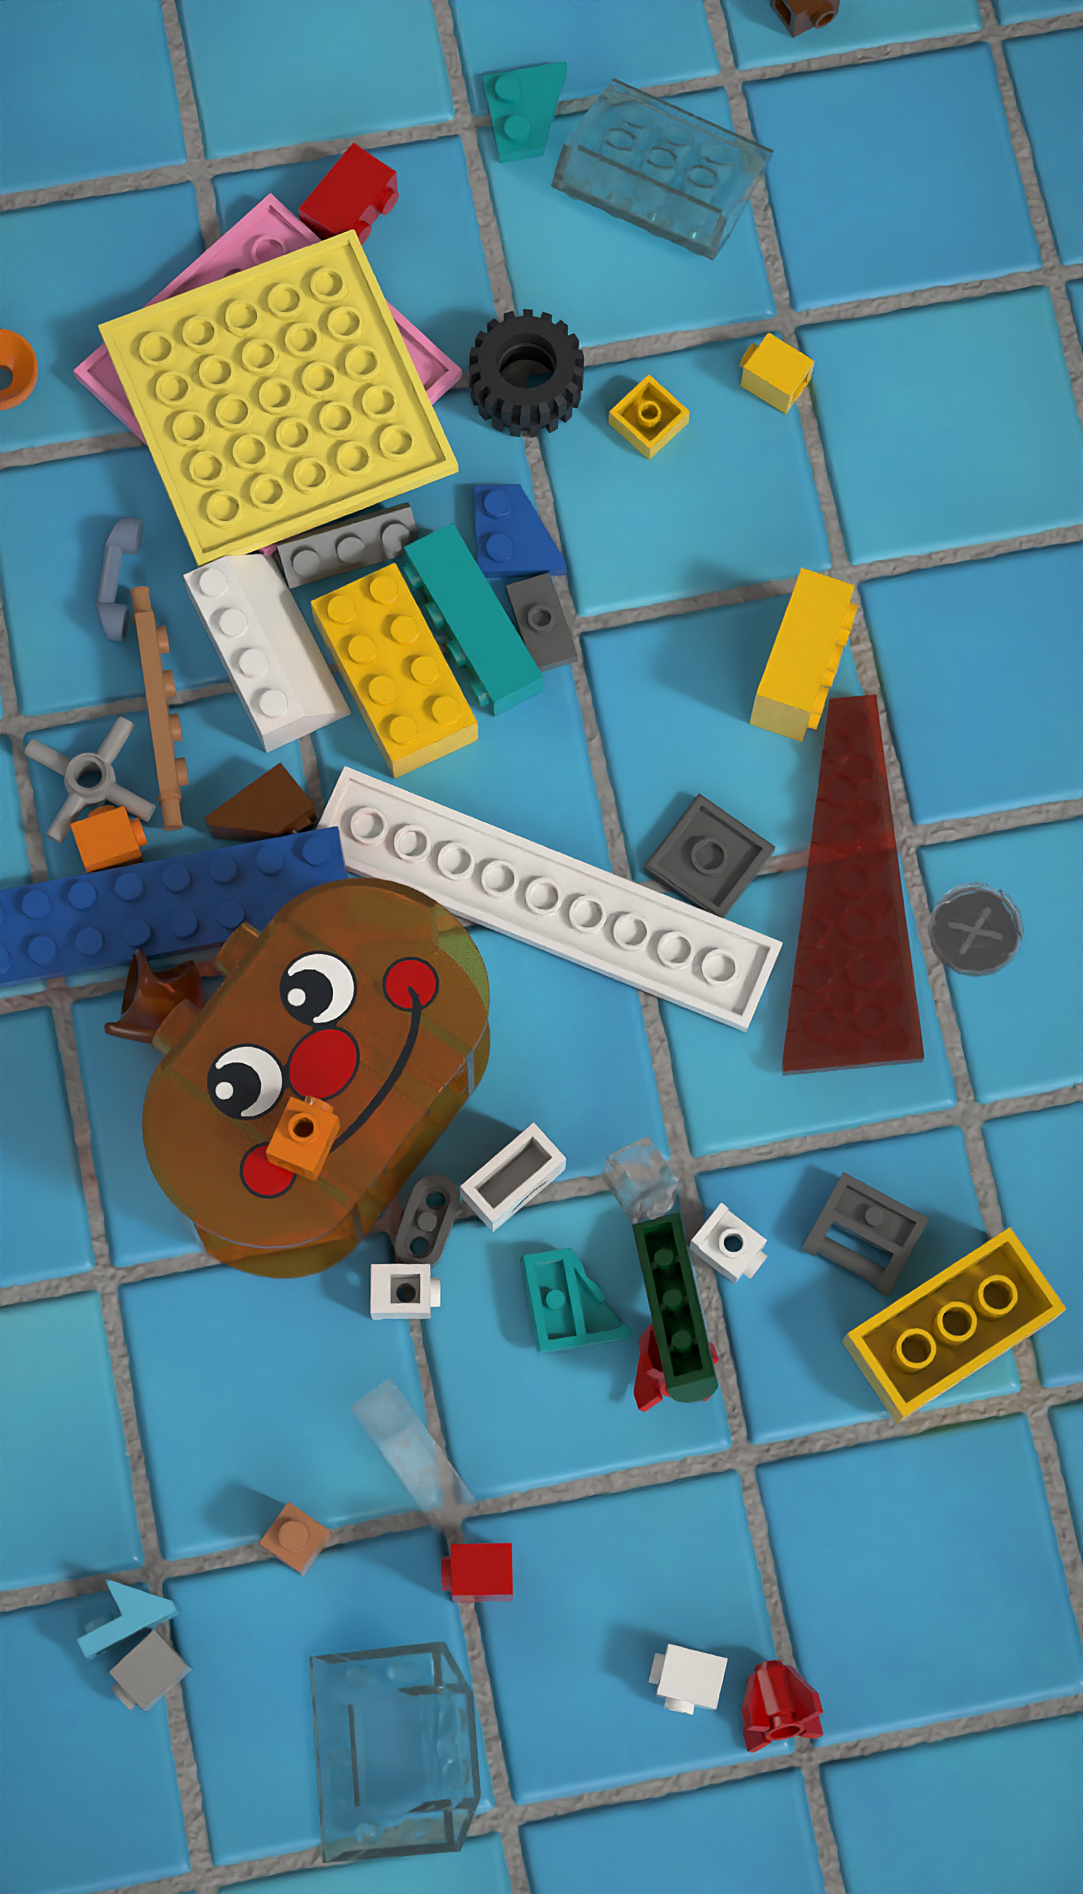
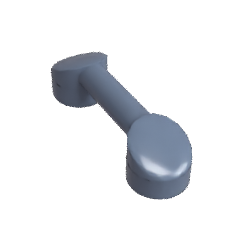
(123, 539)

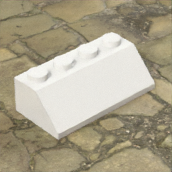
(265, 647)

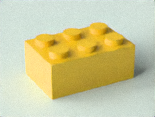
(805, 655)

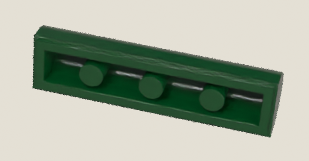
(675, 1309)

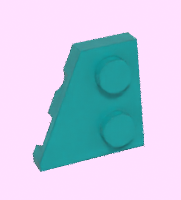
(522, 108)
(567, 1305)

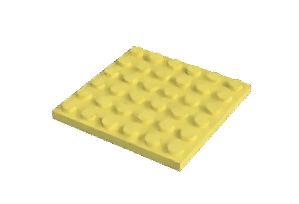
(278, 399)

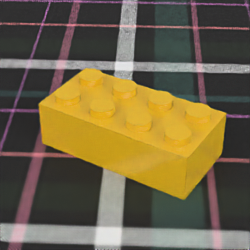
(394, 670)
(953, 1325)

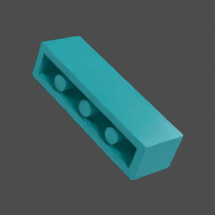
(472, 619)

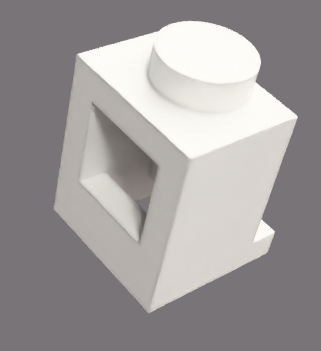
(710, 1245)
(389, 1278)

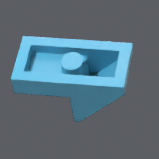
(139, 1614)

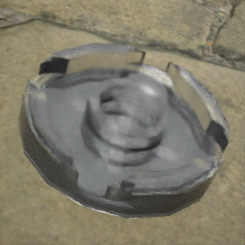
(975, 929)

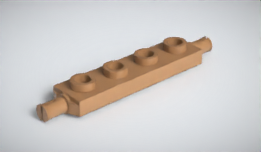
(164, 726)

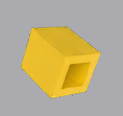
(775, 372)

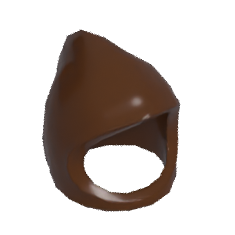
(152, 997)

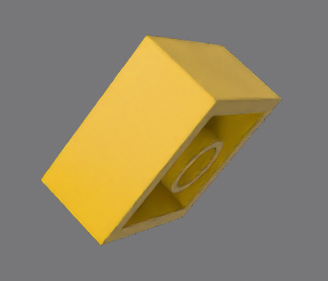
(648, 417)

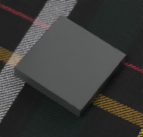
(709, 858)

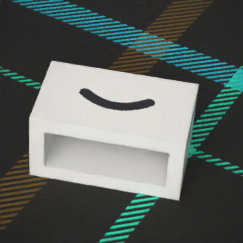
(513, 1177)

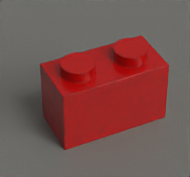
(350, 196)
(478, 1572)

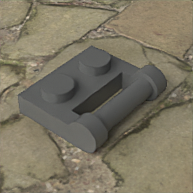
(872, 1219)

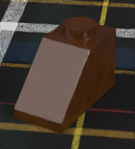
(264, 810)

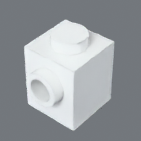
(687, 1678)

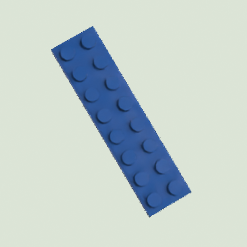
(158, 905)

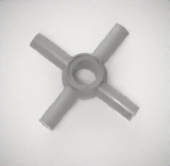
(85, 763)

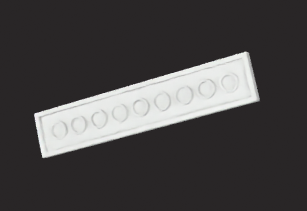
(552, 900)

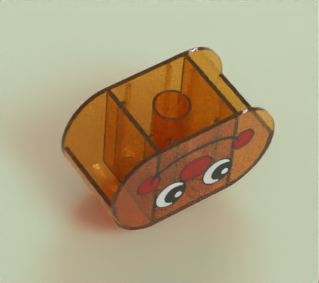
(340, 999)

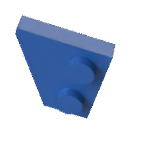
(512, 536)

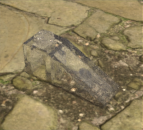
(413, 1455)

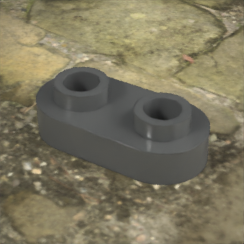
(426, 1223)

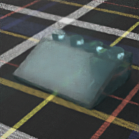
(660, 168)

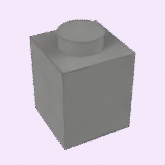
(148, 1672)

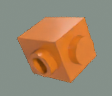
(109, 839)
(304, 1137)

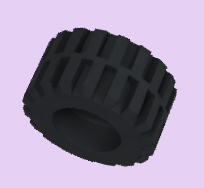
(526, 339)

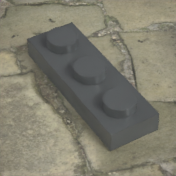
(347, 545)

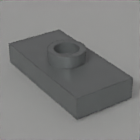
(541, 622)

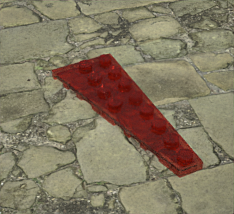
(853, 955)

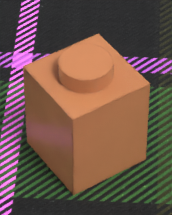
(295, 1539)

